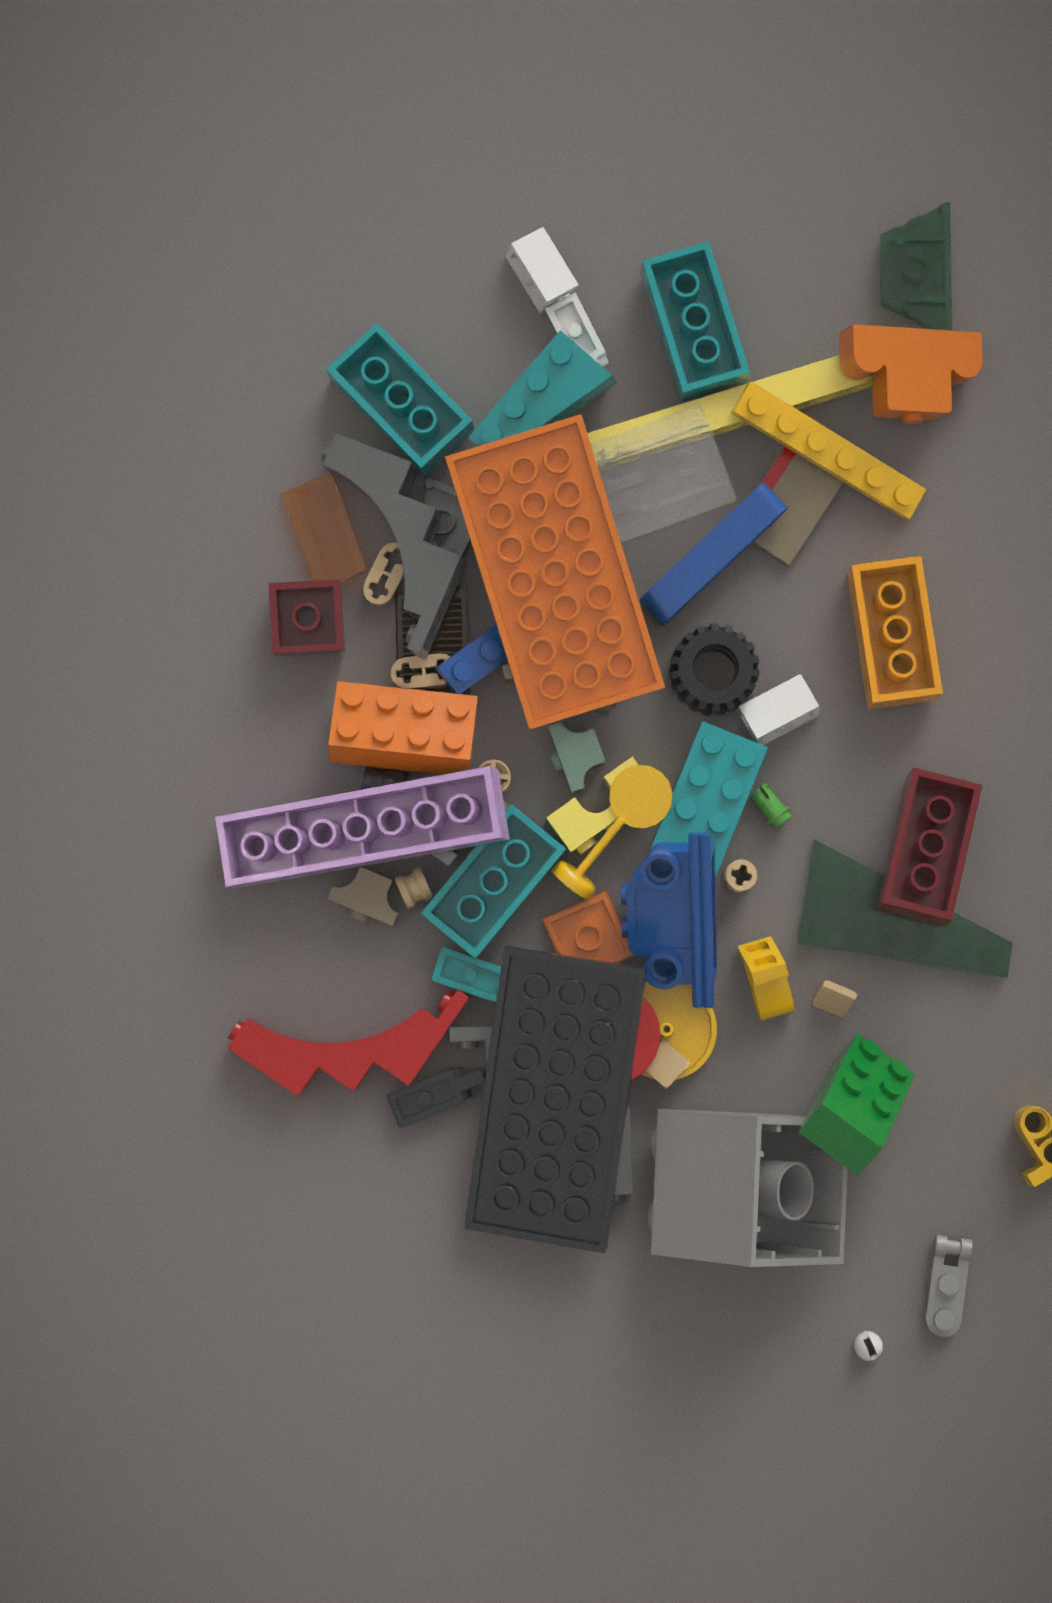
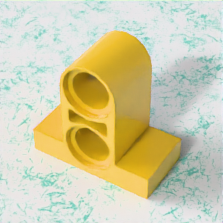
(767, 978)
(1035, 1143)

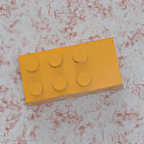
(894, 633)

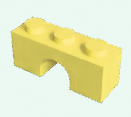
(579, 827)

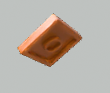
(589, 931)

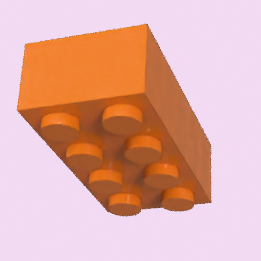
(402, 728)

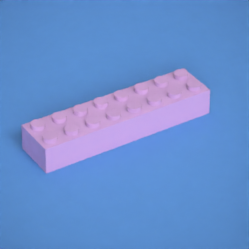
(362, 827)

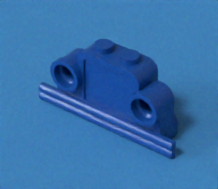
(675, 916)

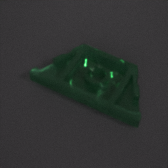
(918, 269)

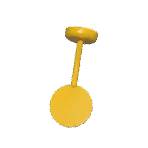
(639, 799)

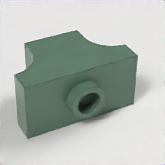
(574, 754)

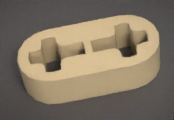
(378, 571)
(416, 663)

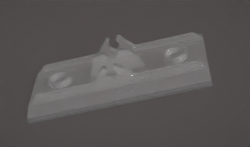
(662, 473)

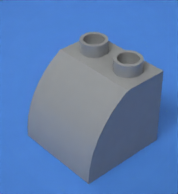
(744, 1191)

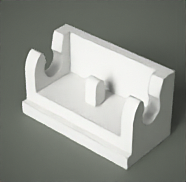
(541, 269)
(779, 710)

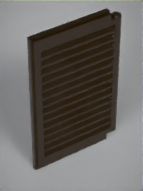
(450, 637)

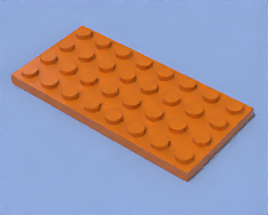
(555, 571)

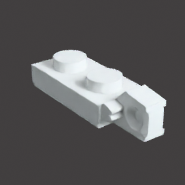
(573, 321)

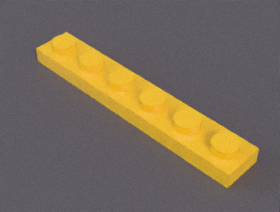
(828, 450)

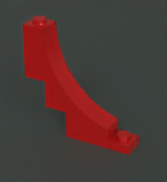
(397, 1050)

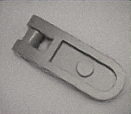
(947, 1286)

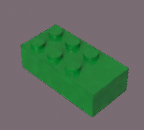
(857, 1104)

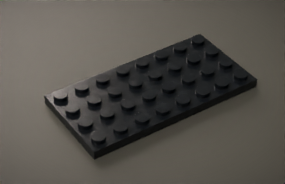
(555, 1098)

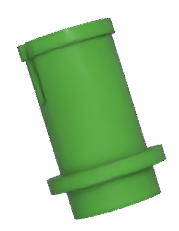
(771, 806)

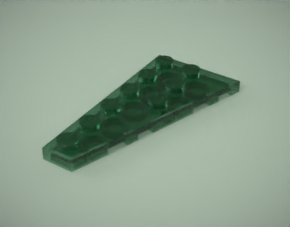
(843, 917)

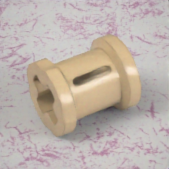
(749, 870)

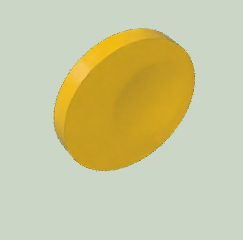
(682, 1026)

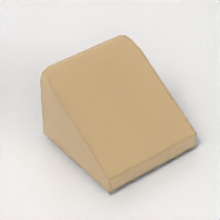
(833, 998)
(667, 1065)

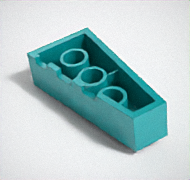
(547, 391)

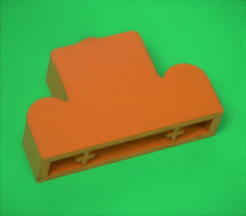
(910, 367)

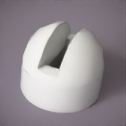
(861, 1349)

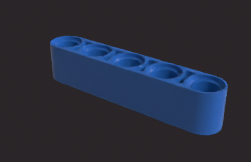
(713, 554)

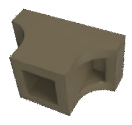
(366, 897)

